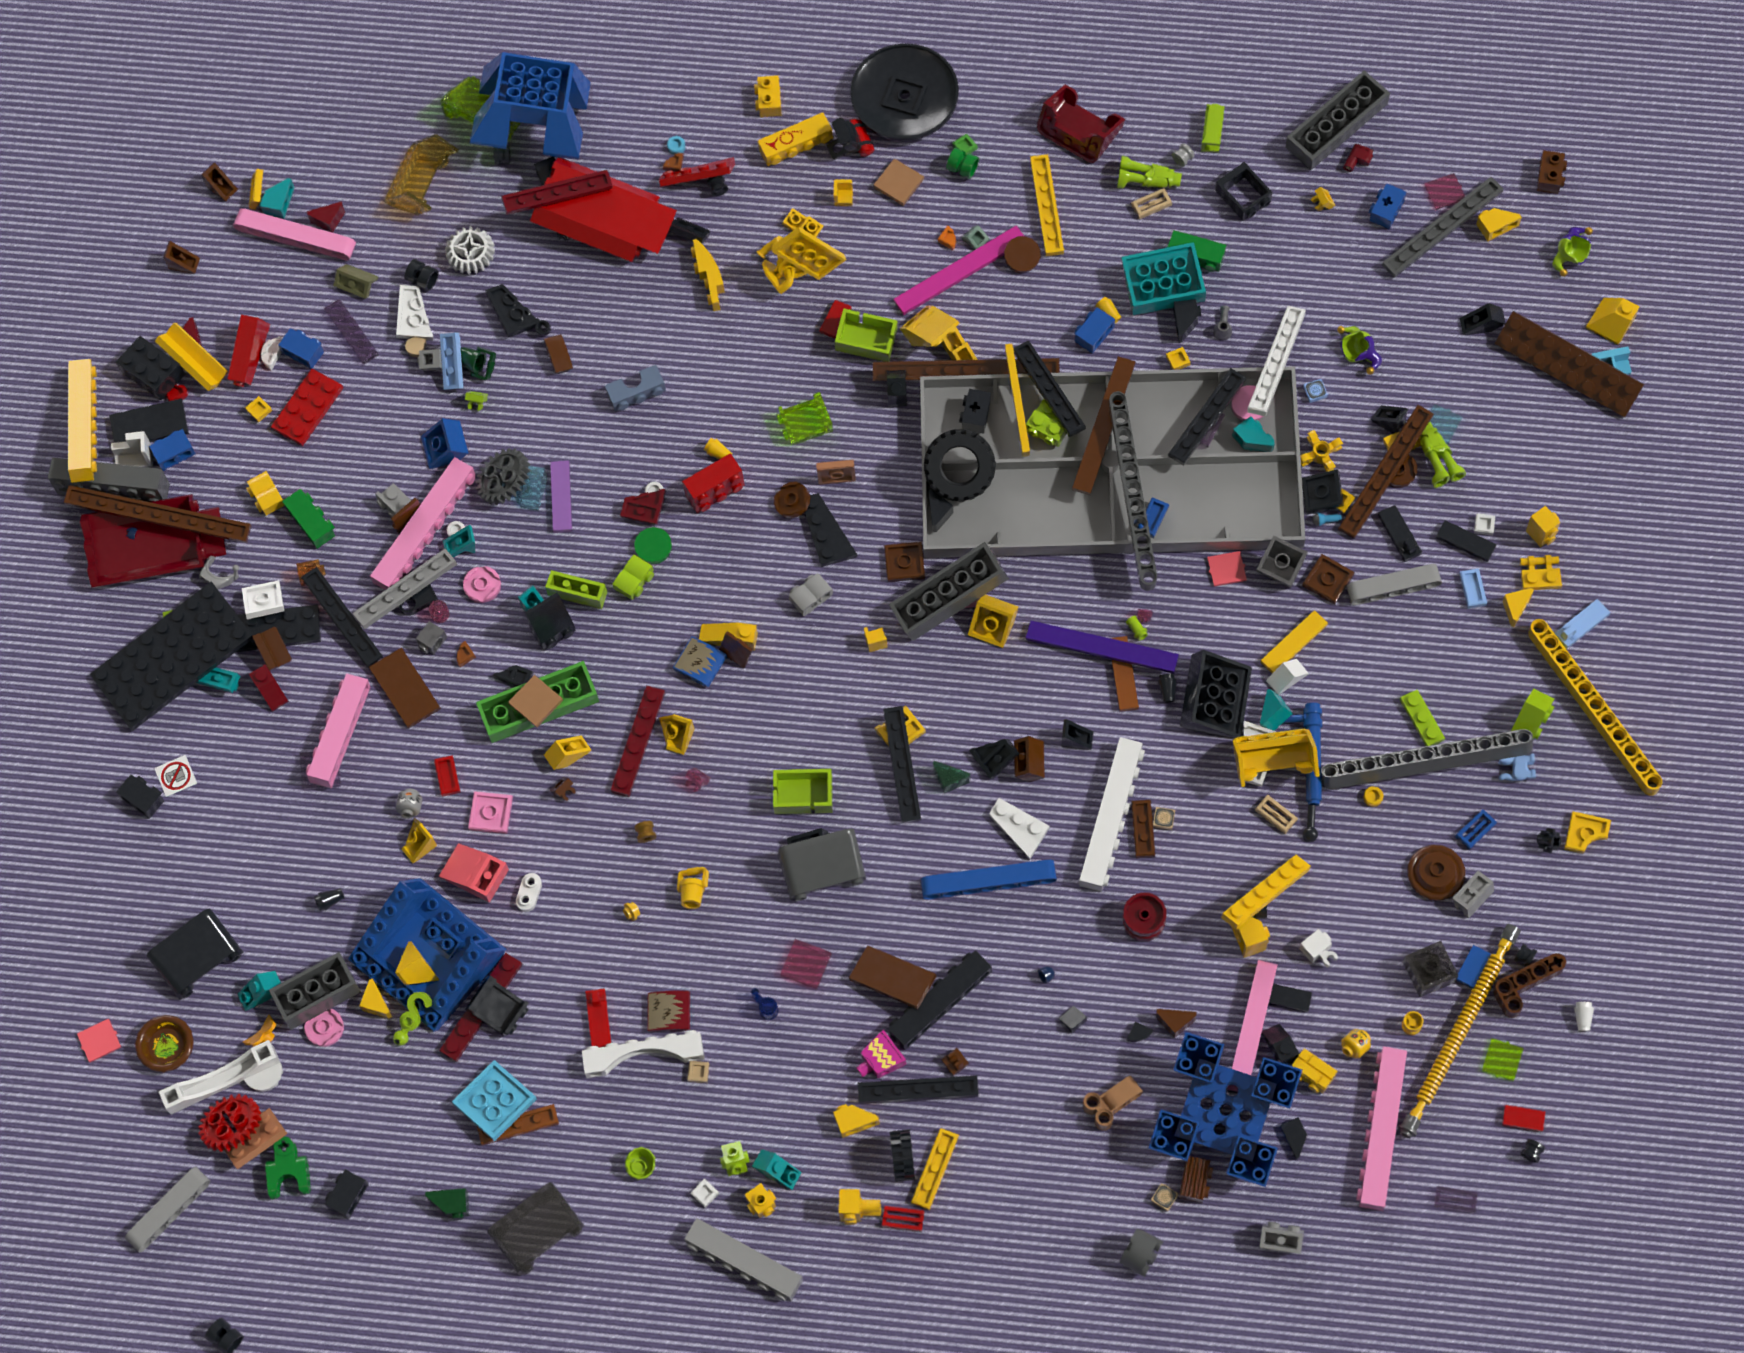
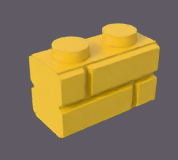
(1314, 1071)

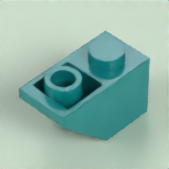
(1252, 436)
(257, 989)
(776, 1169)

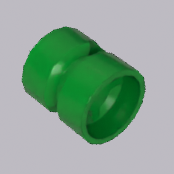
(961, 162)

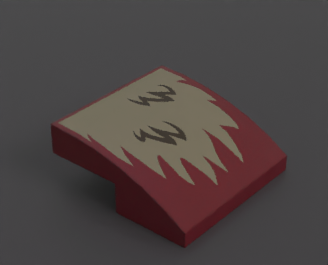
(668, 1011)

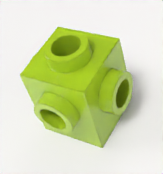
(734, 1158)

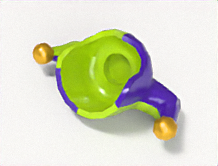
(1572, 248)
(1359, 346)

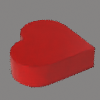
(177, 392)

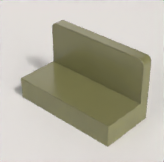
(354, 280)

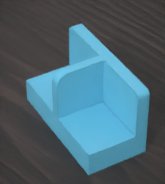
(1617, 358)

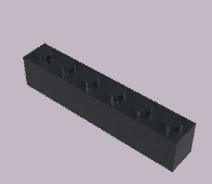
(940, 999)

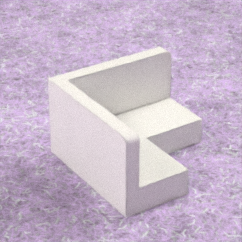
(133, 451)

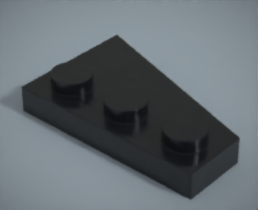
(510, 312)

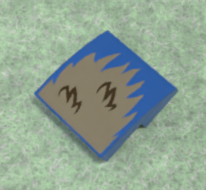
(700, 661)

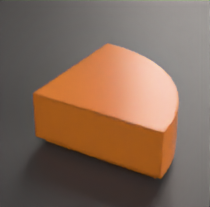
(948, 238)

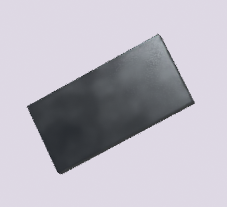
(155, 420)

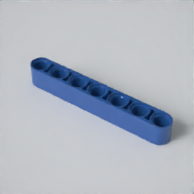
(988, 879)

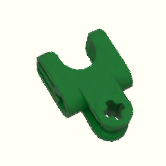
(285, 1166)

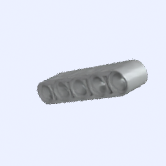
(1394, 584)
(167, 1209)

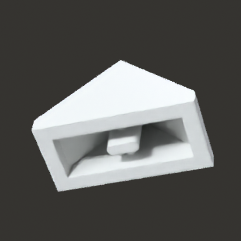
(1286, 676)

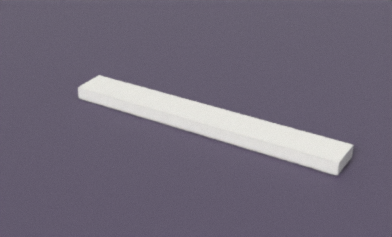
(1276, 361)

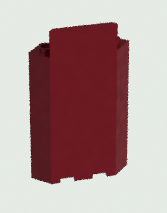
(153, 551)

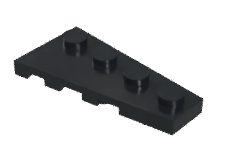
(827, 535)

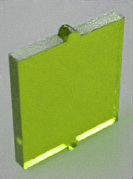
(1502, 1059)

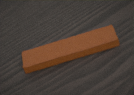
(1125, 683)
(526, 1123)

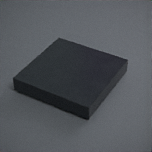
(1322, 491)

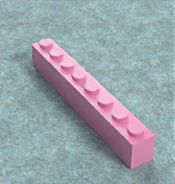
(423, 524)
(1382, 1129)

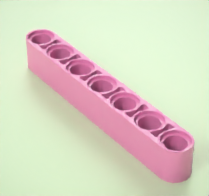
(294, 234)
(1254, 1018)

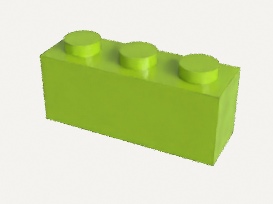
(576, 589)

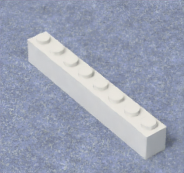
(1110, 815)

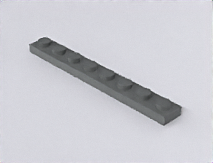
(1442, 227)

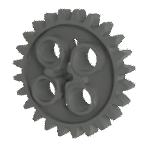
(503, 476)

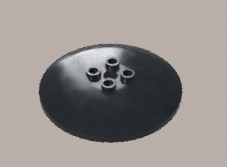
(902, 70)

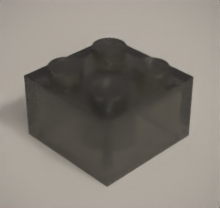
(1430, 969)

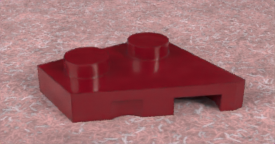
(644, 507)

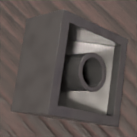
(1282, 561)

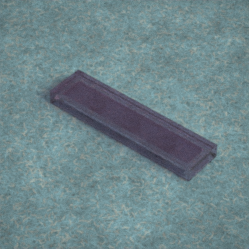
(351, 331)

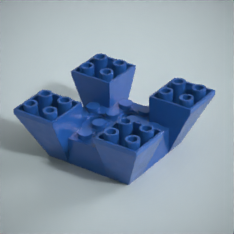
(532, 93)
(1273, 1085)

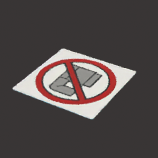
(175, 775)

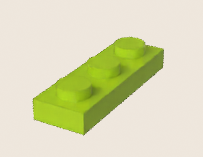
(1422, 718)

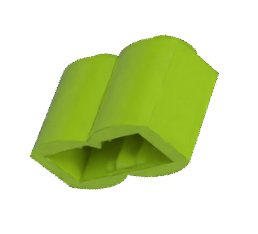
(633, 577)

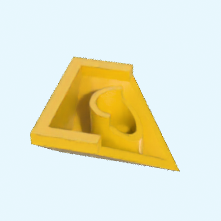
(677, 732)
(418, 842)
(414, 968)

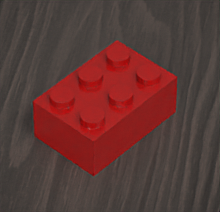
(713, 483)

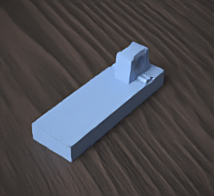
(451, 361)
(1582, 623)

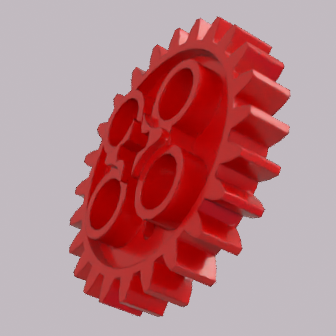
(216, 1131)

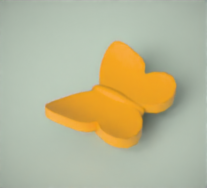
(263, 1034)

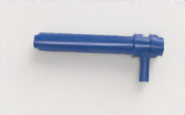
(1312, 721)

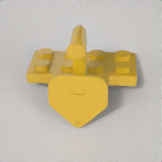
(797, 256)

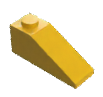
(714, 633)

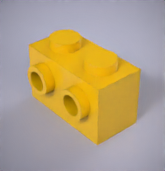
(768, 96)
(1543, 526)

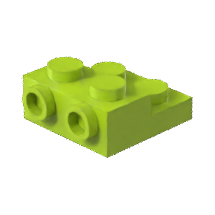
(1045, 425)

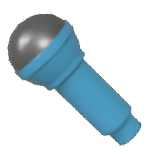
(1320, 519)

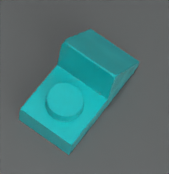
(460, 542)

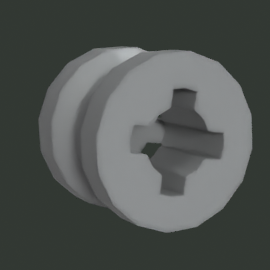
(1183, 155)

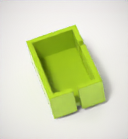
(868, 339)
(802, 791)

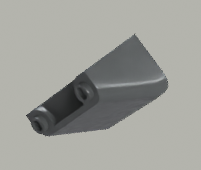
(821, 863)

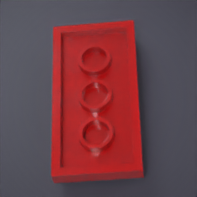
(307, 407)

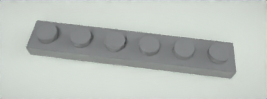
(404, 588)

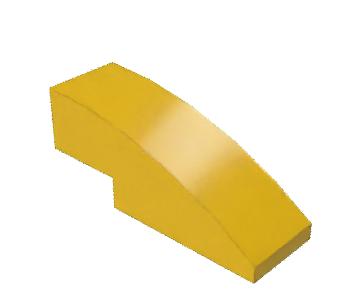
(957, 348)

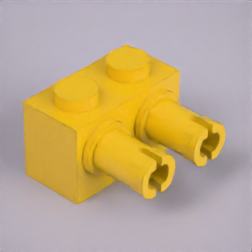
(853, 1207)

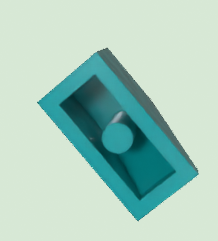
(277, 199)

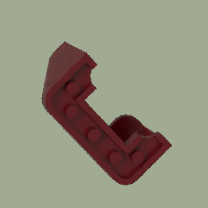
(1076, 127)

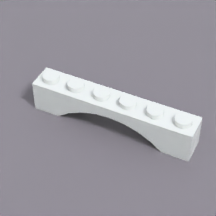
(602, 1060)
(192, 1091)

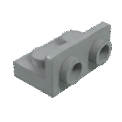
(392, 499)

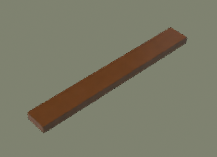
(1102, 428)
(1386, 471)

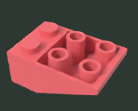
(474, 872)

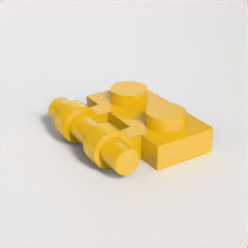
(1540, 578)

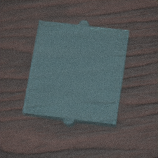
(1445, 422)

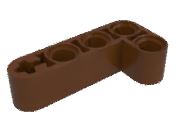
(1531, 980)

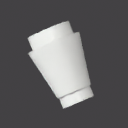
(1584, 1015)

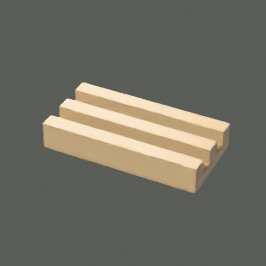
(1140, 210)
(1264, 814)

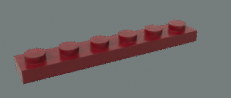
(556, 192)
(637, 741)
(469, 1024)

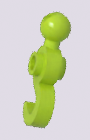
(411, 1019)

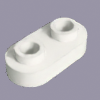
(529, 891)

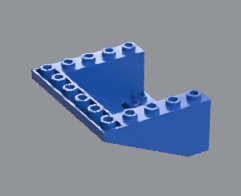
(444, 936)

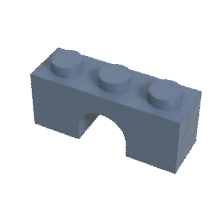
(623, 396)

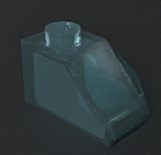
(533, 491)

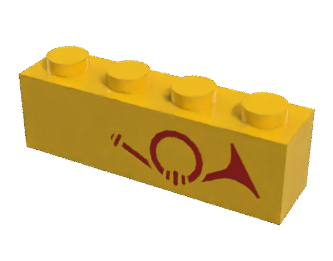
(795, 139)

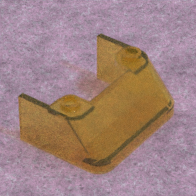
(417, 172)

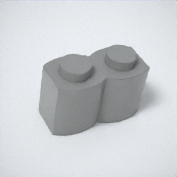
(810, 594)

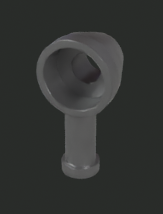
(1223, 334)

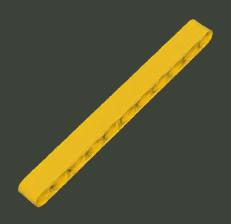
(1595, 716)

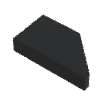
(514, 675)
(1295, 1135)

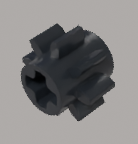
(1549, 840)

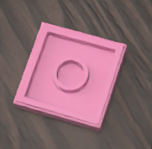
(490, 812)

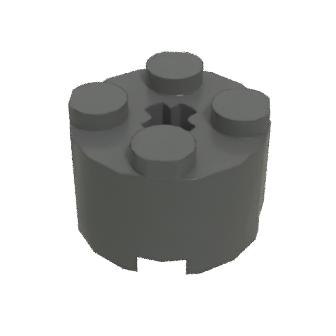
(1141, 1252)

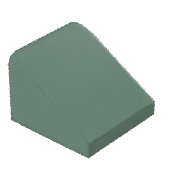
(975, 237)

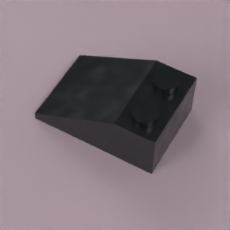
(550, 622)

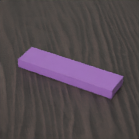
(561, 496)

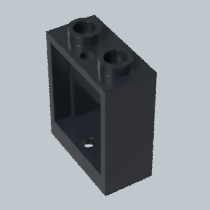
(1232, 178)

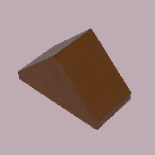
(218, 182)
(180, 259)
(1175, 1020)

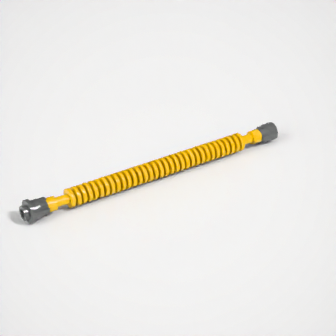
(1459, 1031)

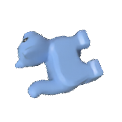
(1519, 768)

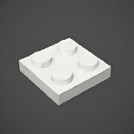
(263, 599)

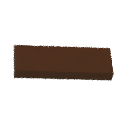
(1143, 829)

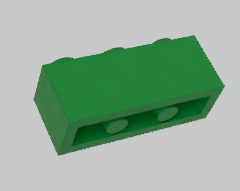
(1209, 252)
(309, 518)

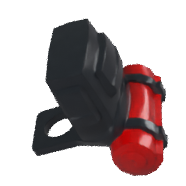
(852, 137)

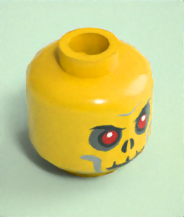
(1356, 1043)

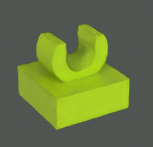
(476, 397)

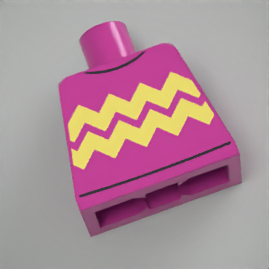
(880, 1057)

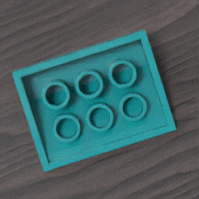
(1162, 277)

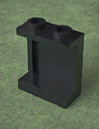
(497, 1007)

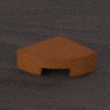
(674, 163)
(464, 654)

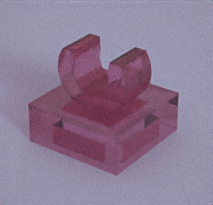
(698, 777)

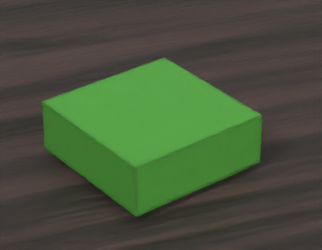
(966, 144)

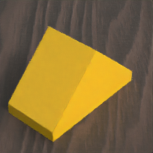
(1516, 603)
(373, 1001)

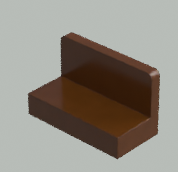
(272, 648)

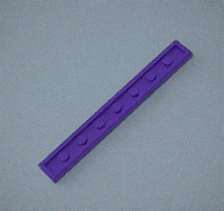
(1102, 647)

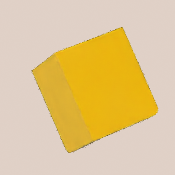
(843, 193)
(875, 639)

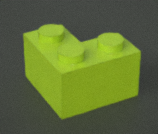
(1534, 711)

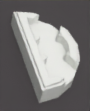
(271, 352)
(266, 1079)

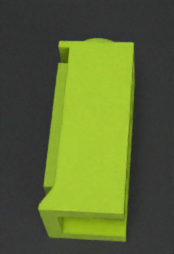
(1212, 128)

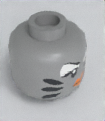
(409, 803)

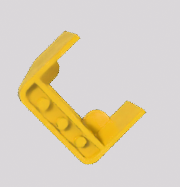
(1275, 752)

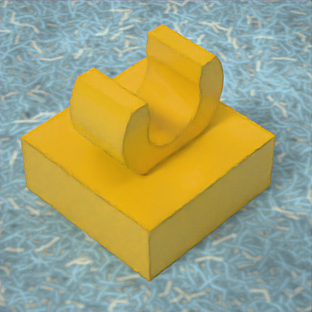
(1324, 199)

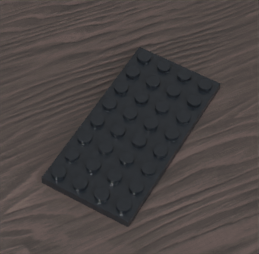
(171, 656)

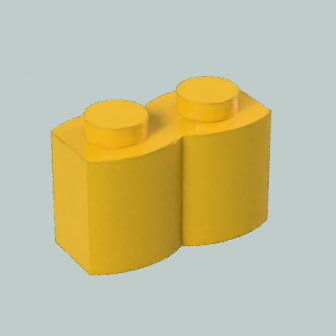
(265, 492)

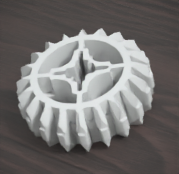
(477, 256)

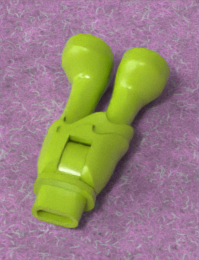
(1155, 175)
(1436, 449)

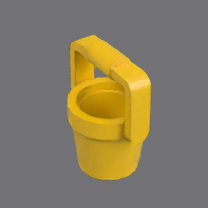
(692, 888)

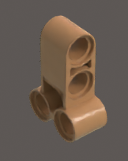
(1112, 1101)

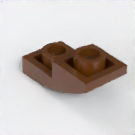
(558, 353)

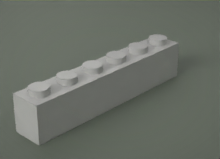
(743, 1259)

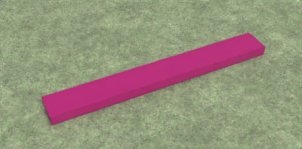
(955, 272)

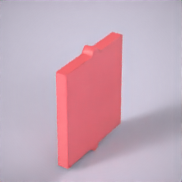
(1226, 568)
(99, 1040)

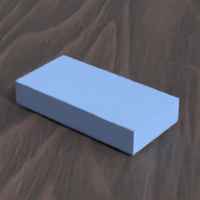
(1473, 588)

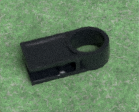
(423, 600)

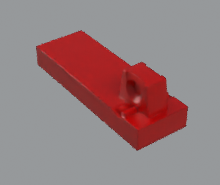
(598, 1017)

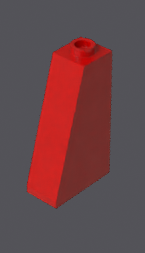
(247, 349)

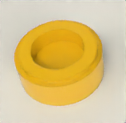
(1373, 796)

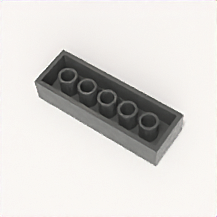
(1337, 120)
(115, 479)
(948, 591)

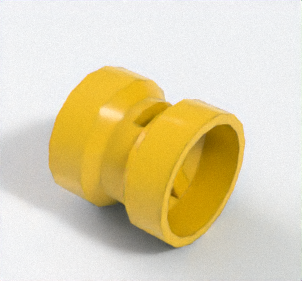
(1412, 1019)

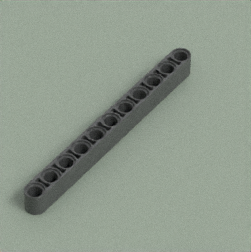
(1132, 499)
(1427, 759)

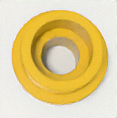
(631, 911)

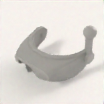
(219, 582)

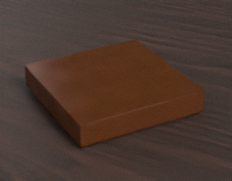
(904, 561)
(1328, 579)

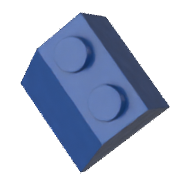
(444, 443)

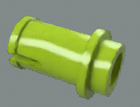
(1137, 628)

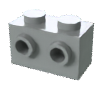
(1282, 1238)

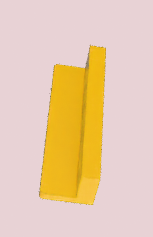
(192, 357)

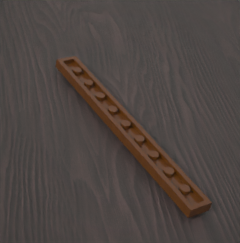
(919, 369)
(157, 514)

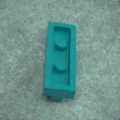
(221, 680)

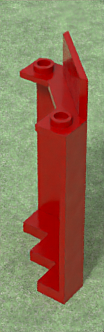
(610, 220)

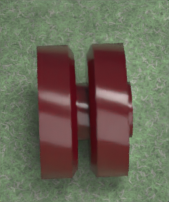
(1144, 905)

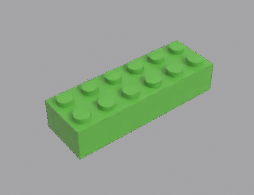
(569, 683)

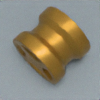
(645, 831)

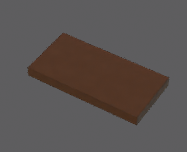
(405, 688)
(892, 977)

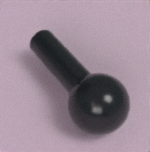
(1310, 834)

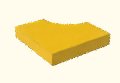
(1584, 830)

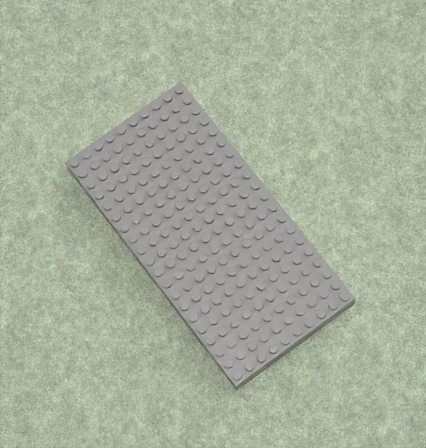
(1215, 500)

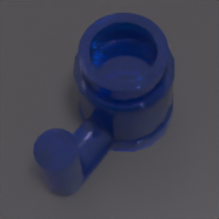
(767, 1006)

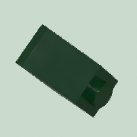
(451, 1202)

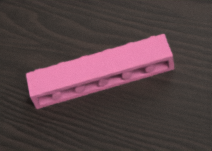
(338, 730)

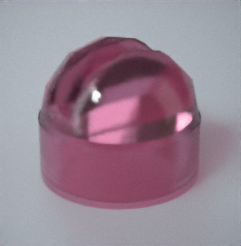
(1144, 613)

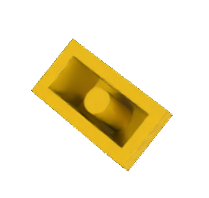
(1497, 222)
(566, 751)
(854, 1119)

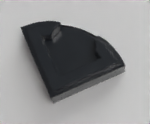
(1139, 1032)

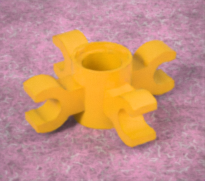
(1328, 448)

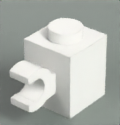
(1317, 947)

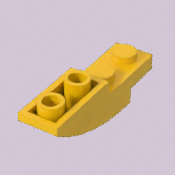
(709, 272)

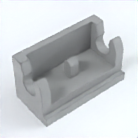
(1473, 894)

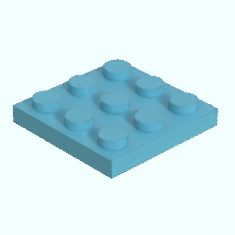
(494, 1100)

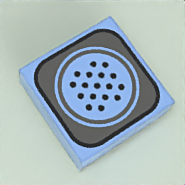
(1315, 390)

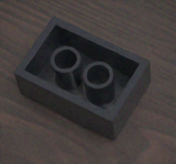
(150, 368)

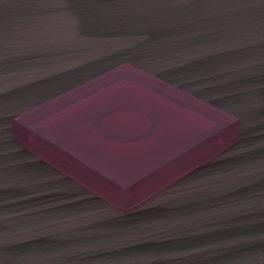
(806, 964)

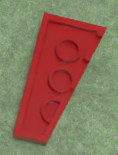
(698, 172)

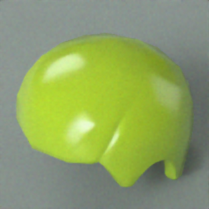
(640, 1163)

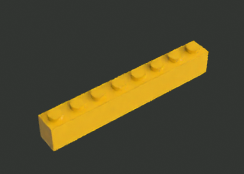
(81, 420)

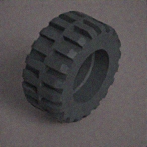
(933, 465)

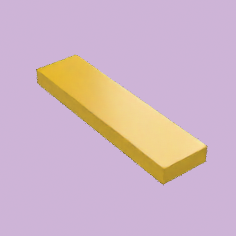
(1294, 641)
(934, 1169)

